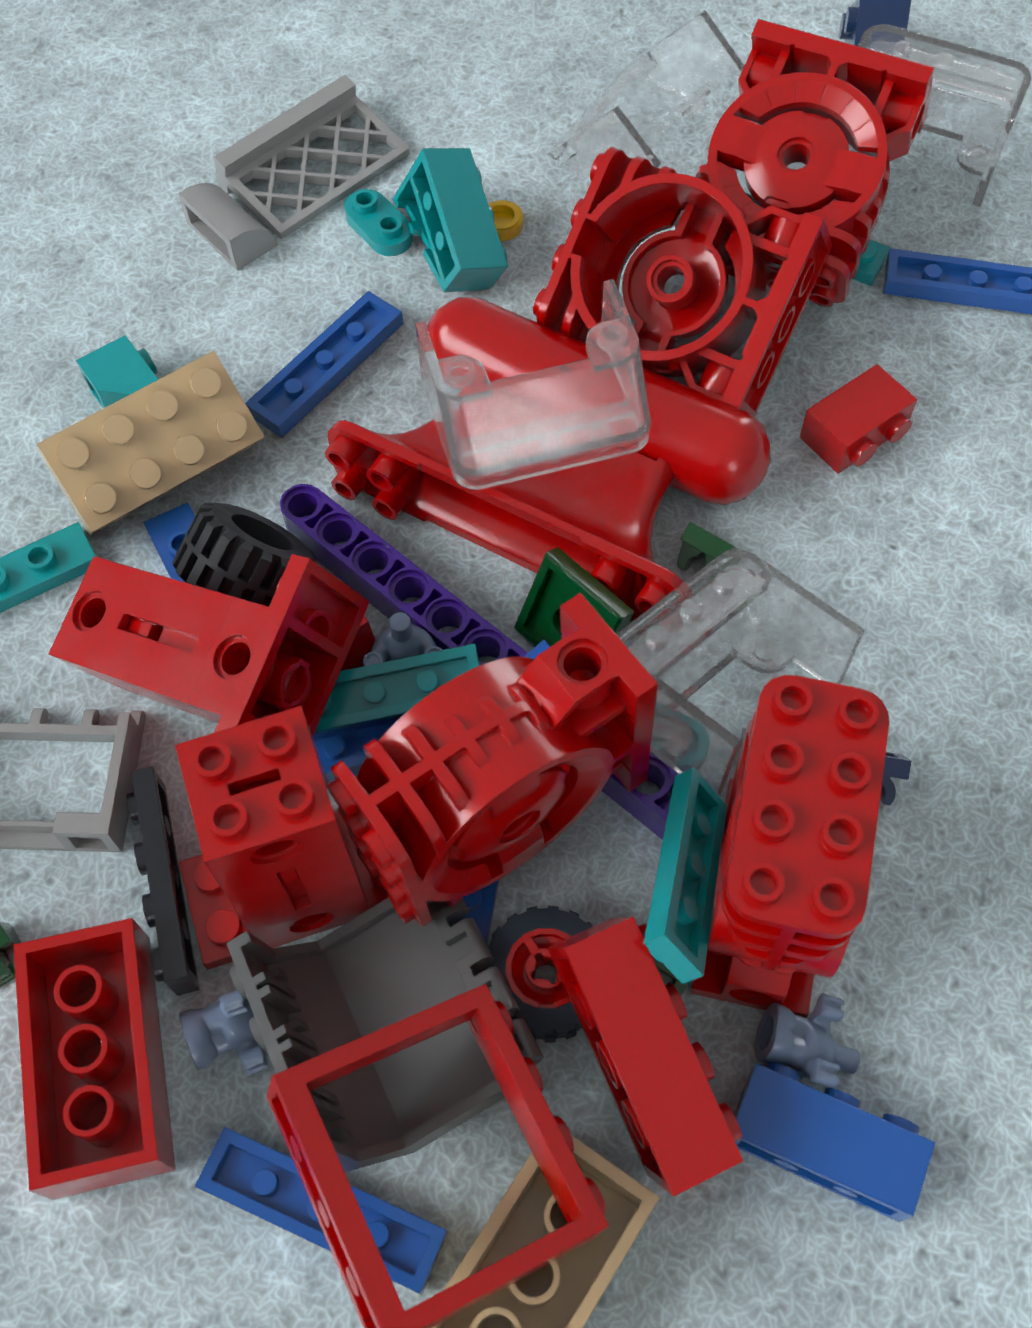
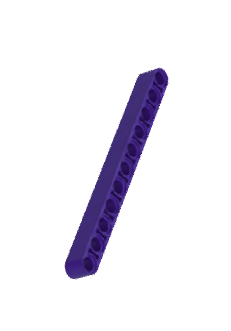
(435, 609)

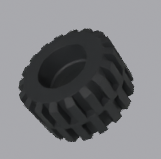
(236, 552)

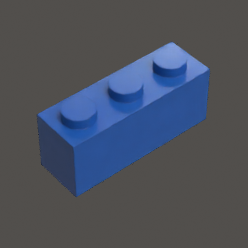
(833, 1141)

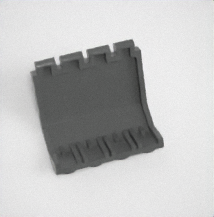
(360, 981)

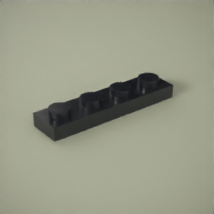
(165, 904)

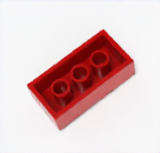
(647, 1056)
(91, 1060)

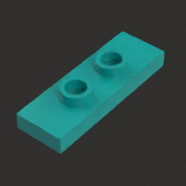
(43, 565)

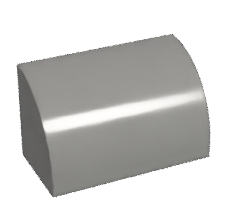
(225, 224)

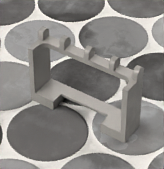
(75, 829)

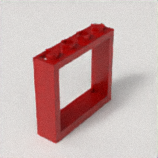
(337, 1205)

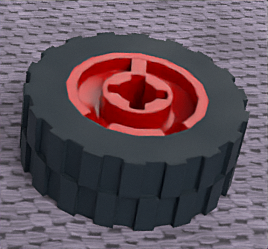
(519, 951)

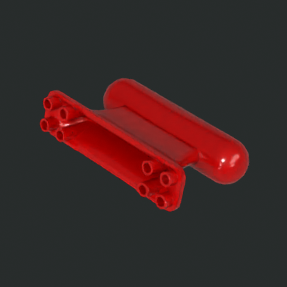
(591, 511)

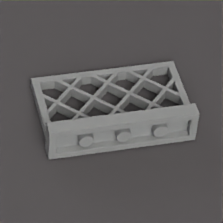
(285, 139)

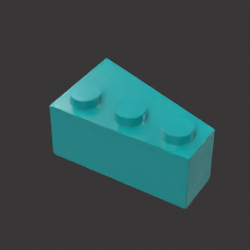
(453, 219)

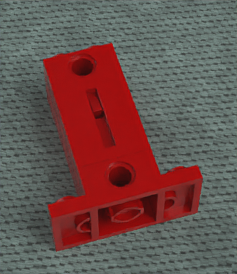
(211, 648)
(267, 839)

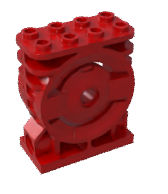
(804, 105)
(636, 200)
(498, 764)
(795, 843)

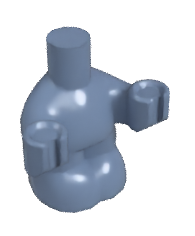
(400, 641)
(220, 1029)
(806, 1043)

